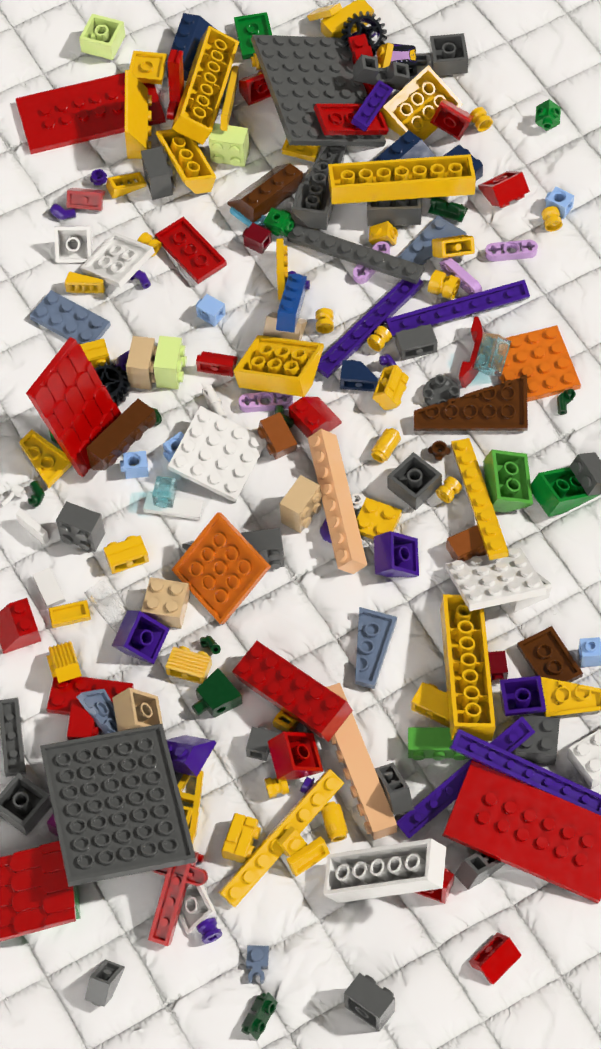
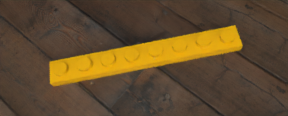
(479, 499)
(269, 849)

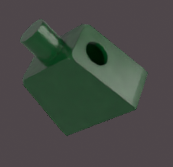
(216, 695)

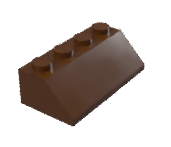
(267, 192)
(120, 435)

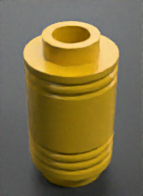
(385, 445)
(334, 822)

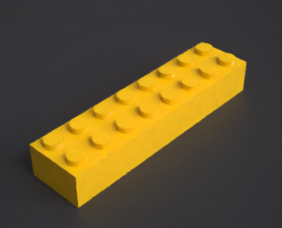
(205, 85)
(401, 179)
(467, 669)

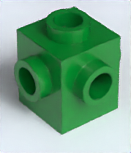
(547, 115)
(279, 222)

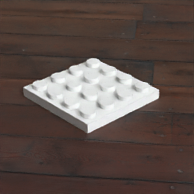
(217, 454)
(495, 581)

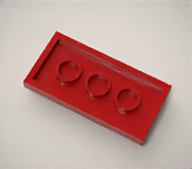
(336, 120)
(190, 250)
(63, 693)

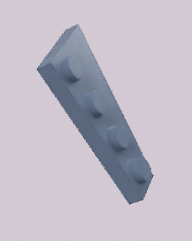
(421, 248)
(374, 637)
(100, 708)

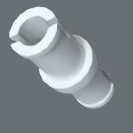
(213, 402)

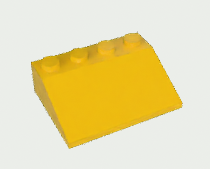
(417, 104)
(137, 116)
(279, 365)

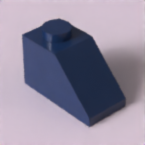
(357, 376)

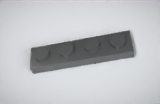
(12, 737)

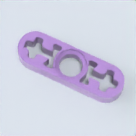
(523, 244)
(359, 269)
(467, 282)
(252, 407)

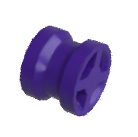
(209, 930)

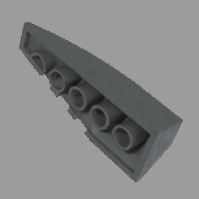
(313, 197)

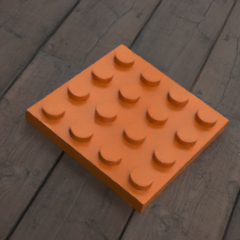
(544, 360)
(221, 568)

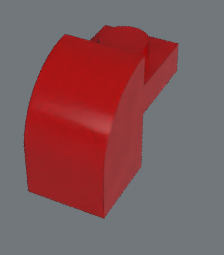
(358, 46)

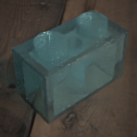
(492, 354)

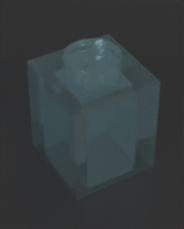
(164, 492)

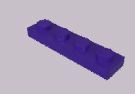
(372, 105)

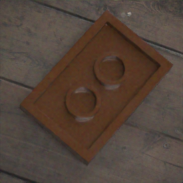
(549, 656)

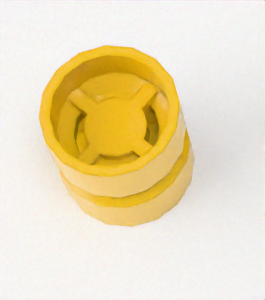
(444, 284)

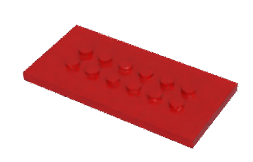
(79, 113)
(528, 830)

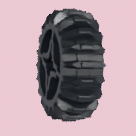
(359, 21)
(115, 381)

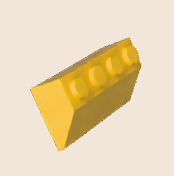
(188, 161)

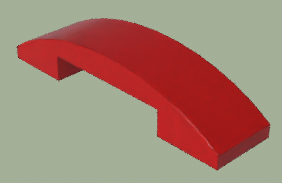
(467, 370)

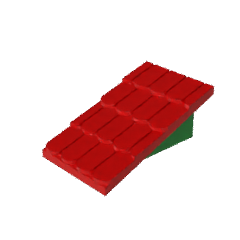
(73, 403)
(35, 892)

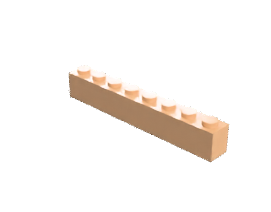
(337, 502)
(363, 777)

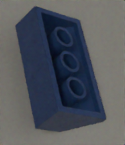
(188, 38)

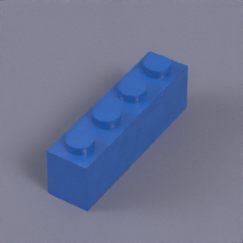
(291, 303)

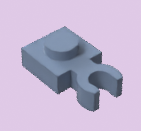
(257, 960)

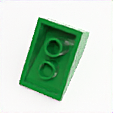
(559, 491)

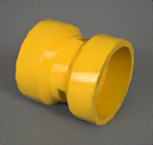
(481, 119)
(551, 218)
(147, 239)
(324, 320)
(379, 338)
(449, 489)
(276, 787)

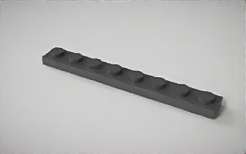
(356, 253)

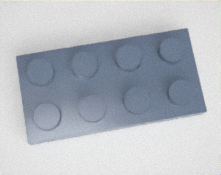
(69, 319)

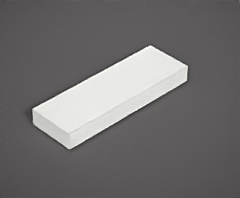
(181, 508)

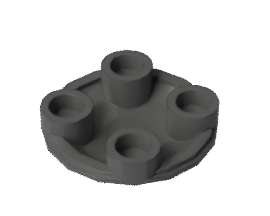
(440, 390)

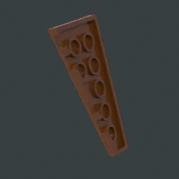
(487, 409)

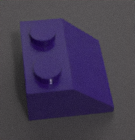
(396, 555)
(140, 636)
(522, 696)
(189, 753)

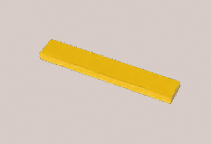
(229, 98)

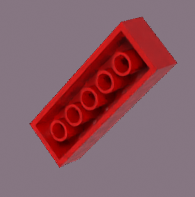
(292, 691)

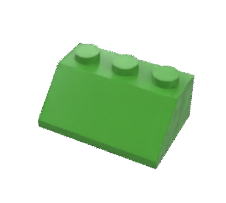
(508, 480)

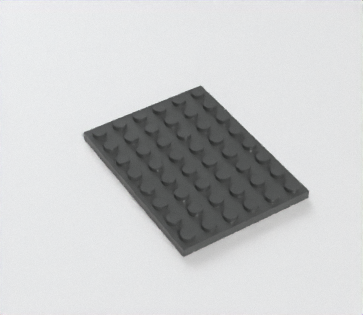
(309, 73)
(116, 805)

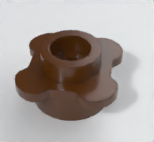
(439, 445)

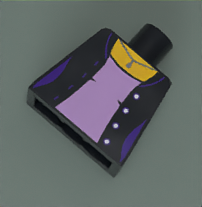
(407, 55)

